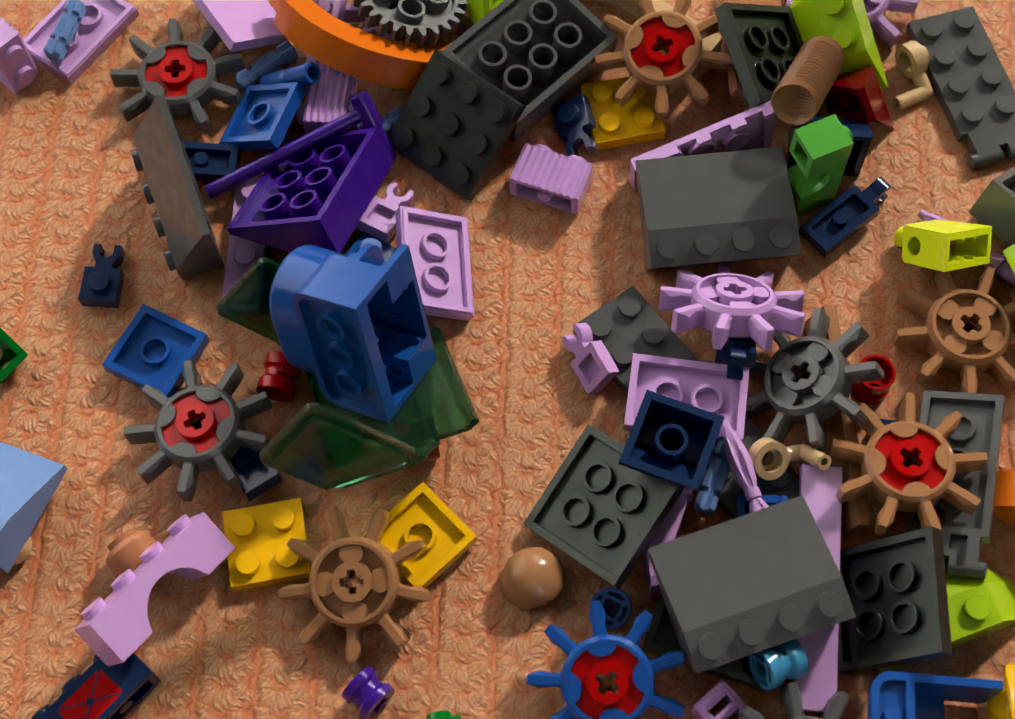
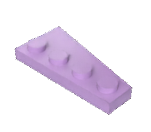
(740, 132)

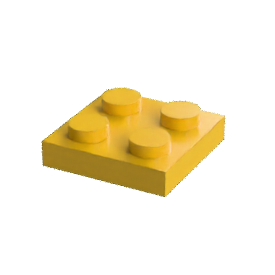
(622, 125)
(429, 519)
(261, 542)

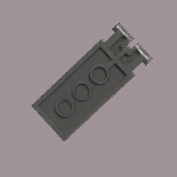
(969, 83)
(977, 432)

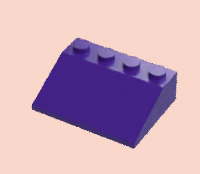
(315, 193)

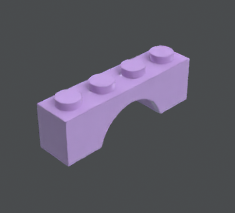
(121, 621)

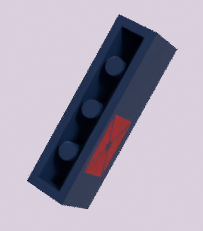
(103, 691)

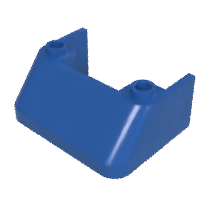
(923, 695)

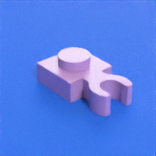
(380, 214)
(592, 361)

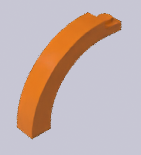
(350, 48)

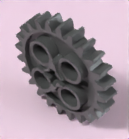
(413, 18)

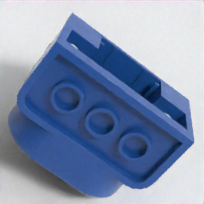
(354, 325)

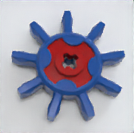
(601, 655)

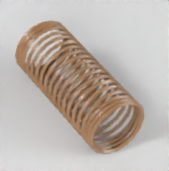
(803, 78)

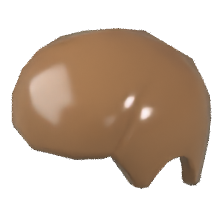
(532, 578)

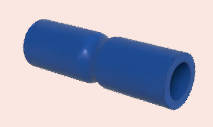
(303, 74)

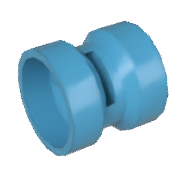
(778, 663)

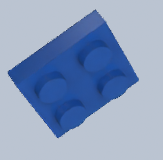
(264, 116)
(154, 351)

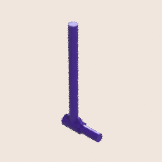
(361, 113)

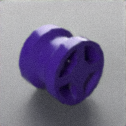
(368, 693)

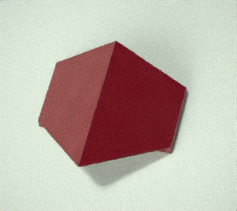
(858, 97)

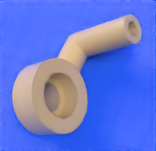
(913, 63)
(779, 456)

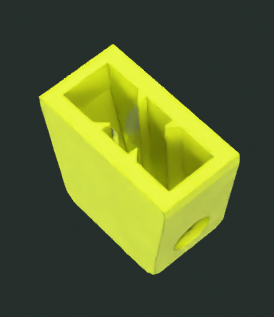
(928, 244)

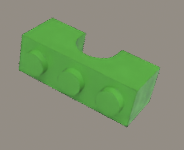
(821, 158)

